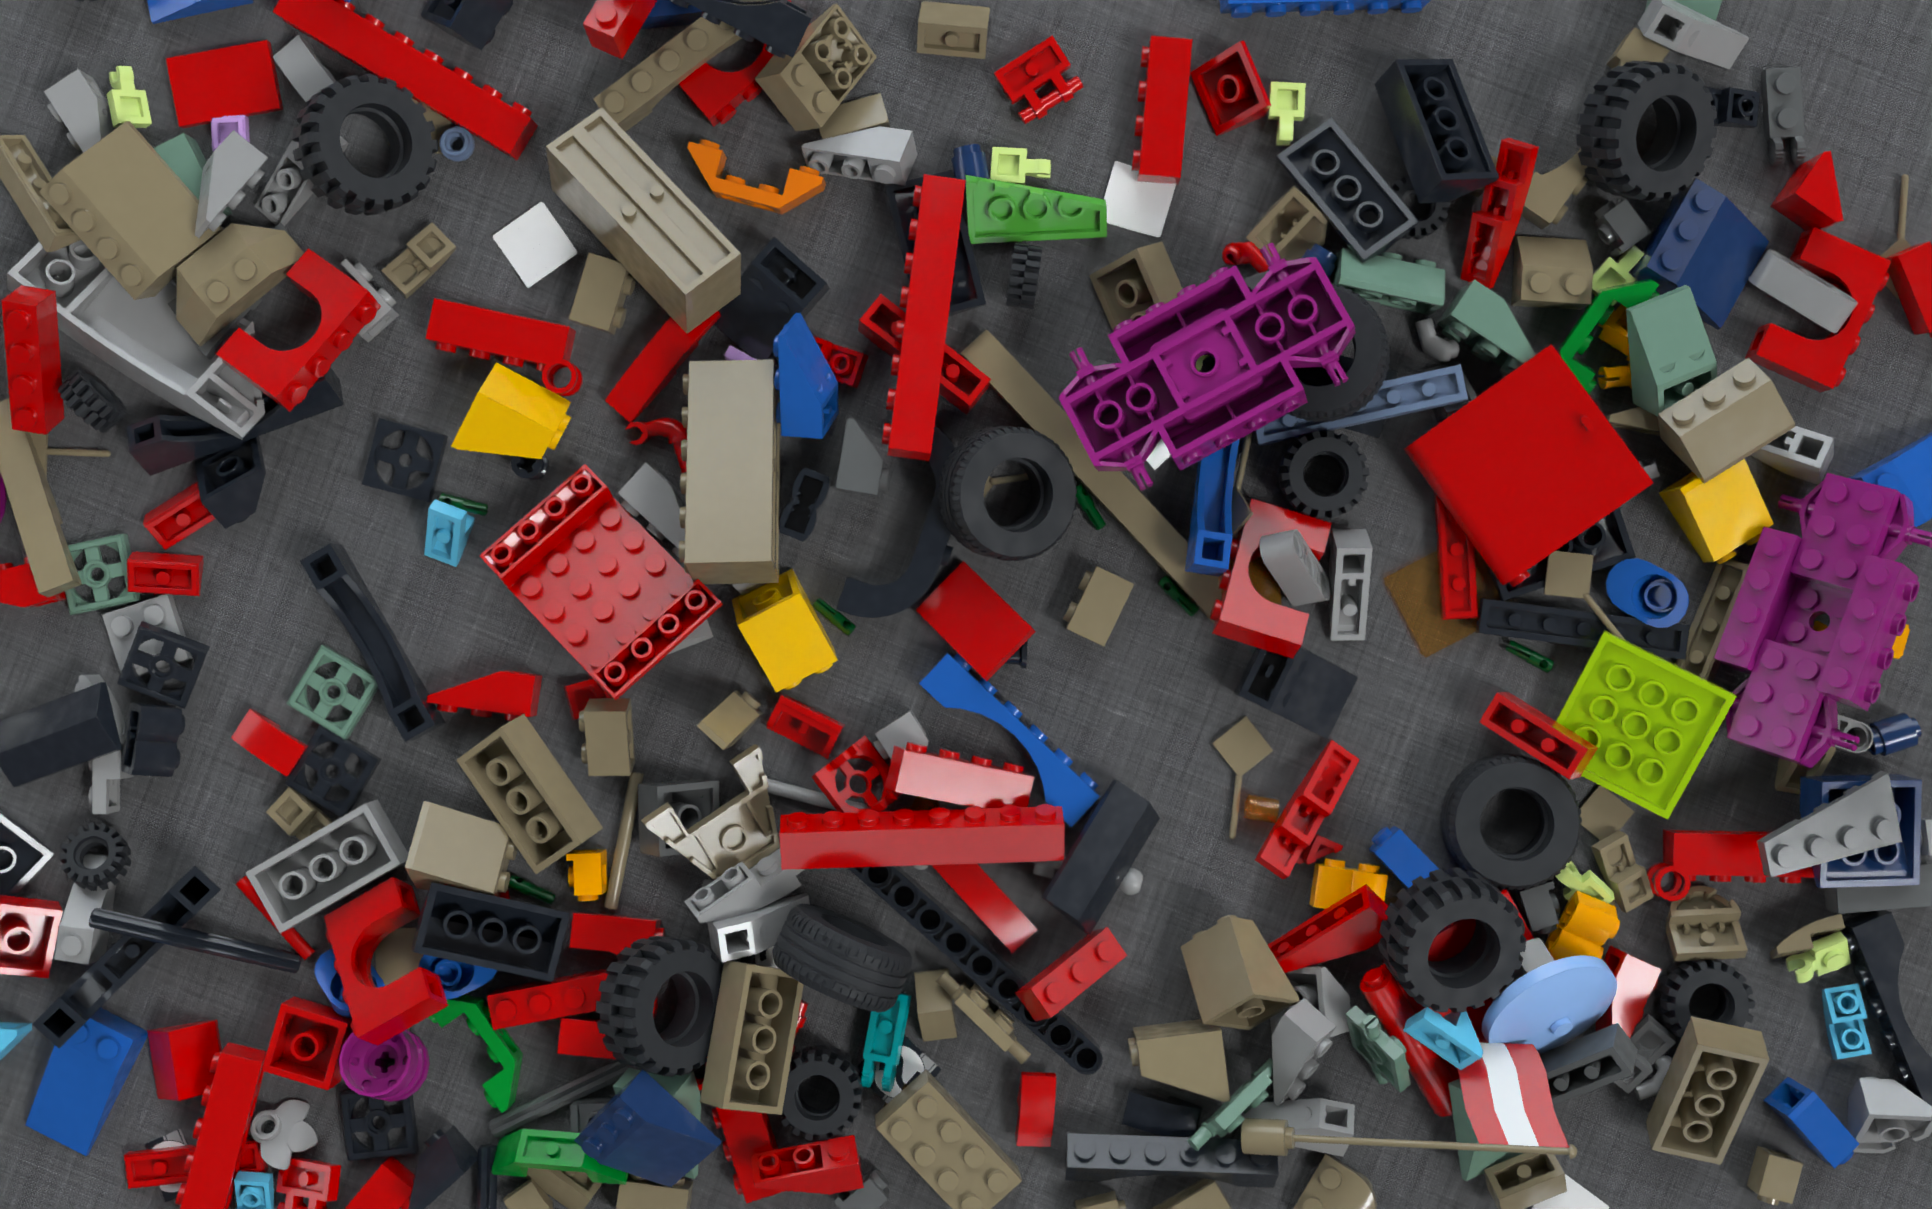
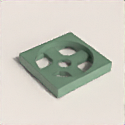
(79, 605)
(300, 702)

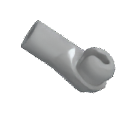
(1434, 345)
(1650, 1087)

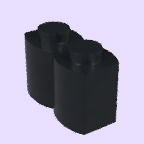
(808, 495)
(152, 740)

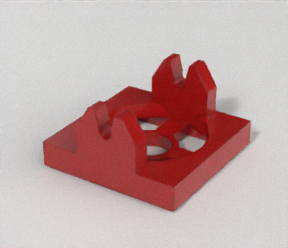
(826, 779)

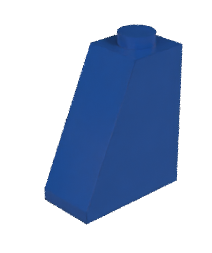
(1401, 856)
(1812, 1122)

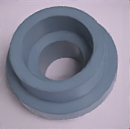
(453, 134)

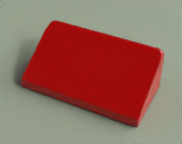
(178, 517)
(164, 573)

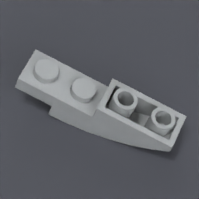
(106, 770)
(743, 889)

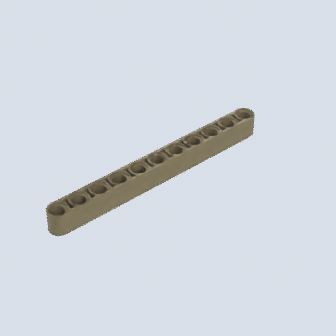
(1109, 487)

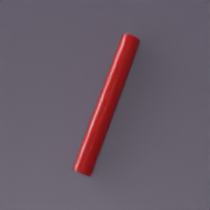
(291, 935)

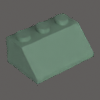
(1391, 281)

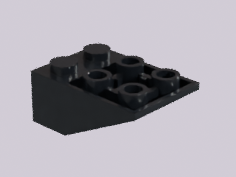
(771, 293)
(1298, 689)

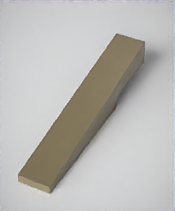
(35, 510)

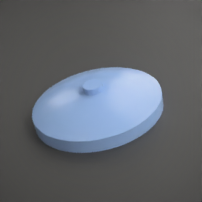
(1551, 1003)

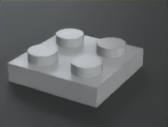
(124, 623)

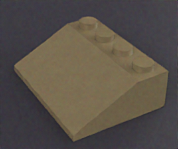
(129, 210)

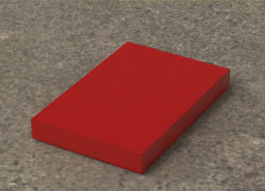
(224, 83)
(975, 620)

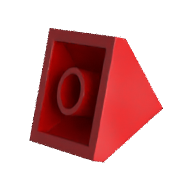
(1231, 89)
(1811, 195)
(183, 1058)

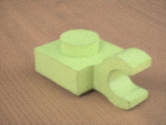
(125, 101)
(1287, 106)
(1013, 166)
(1616, 273)
(1586, 883)
(1827, 955)

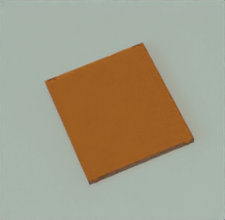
(1418, 599)

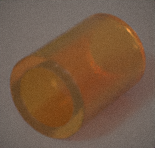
(1261, 808)

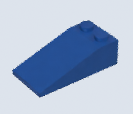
(1909, 473)
(85, 1080)

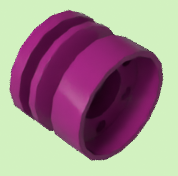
(366, 1072)

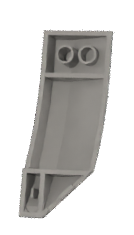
(140, 337)

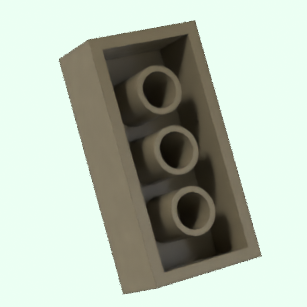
(529, 793)
(752, 1039)
(1706, 1090)
(947, 1146)

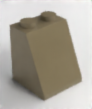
(459, 851)
(1236, 975)
(1182, 1056)

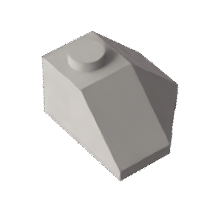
(1884, 1114)

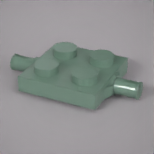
(1382, 1052)
(1229, 1115)

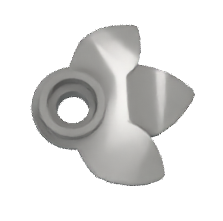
(288, 1136)

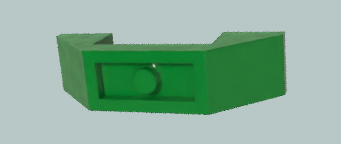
(1598, 312)
(502, 1086)
(549, 1151)

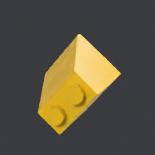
(513, 417)
(1720, 512)
(784, 631)

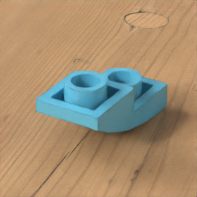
(1844, 1021)
(254, 1190)

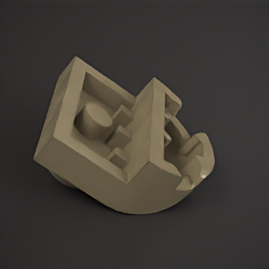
(1705, 927)
(1337, 1187)

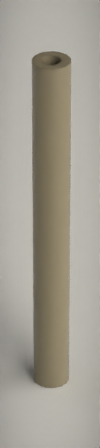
(623, 841)

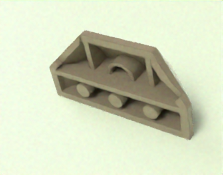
(231, 276)

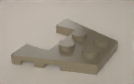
(731, 834)

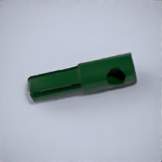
(464, 504)
(1089, 508)
(1178, 595)
(834, 617)
(1533, 658)
(530, 889)

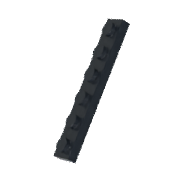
(1576, 627)

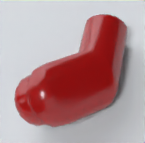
(1244, 253)

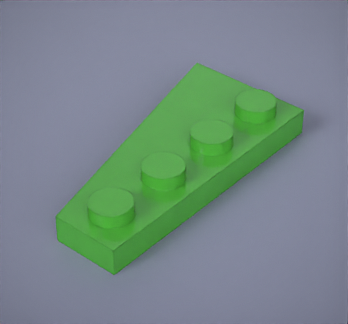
(1027, 213)

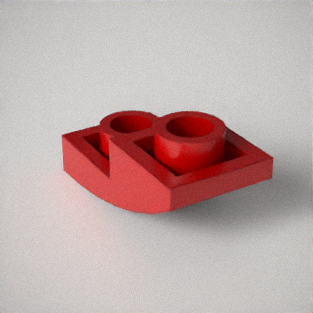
(844, 362)
(269, 742)
(1036, 1109)

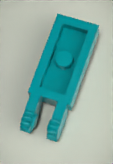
(885, 1042)

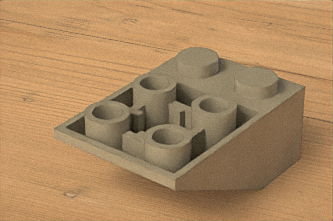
(820, 73)

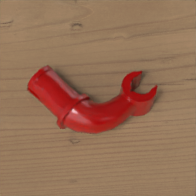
(663, 427)

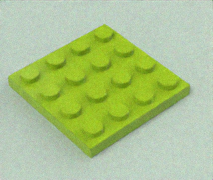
(1645, 720)

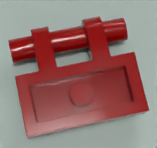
(1033, 70)
(310, 1180)

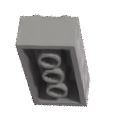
(328, 865)

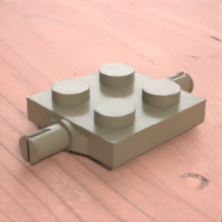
(994, 1023)

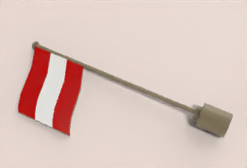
(1502, 1095)

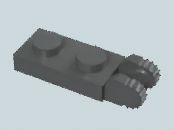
(1783, 113)

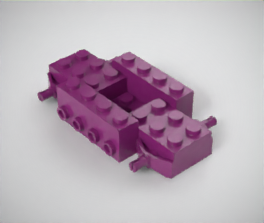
(1256, 342)
(1838, 570)

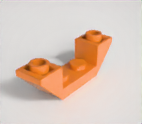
(799, 186)

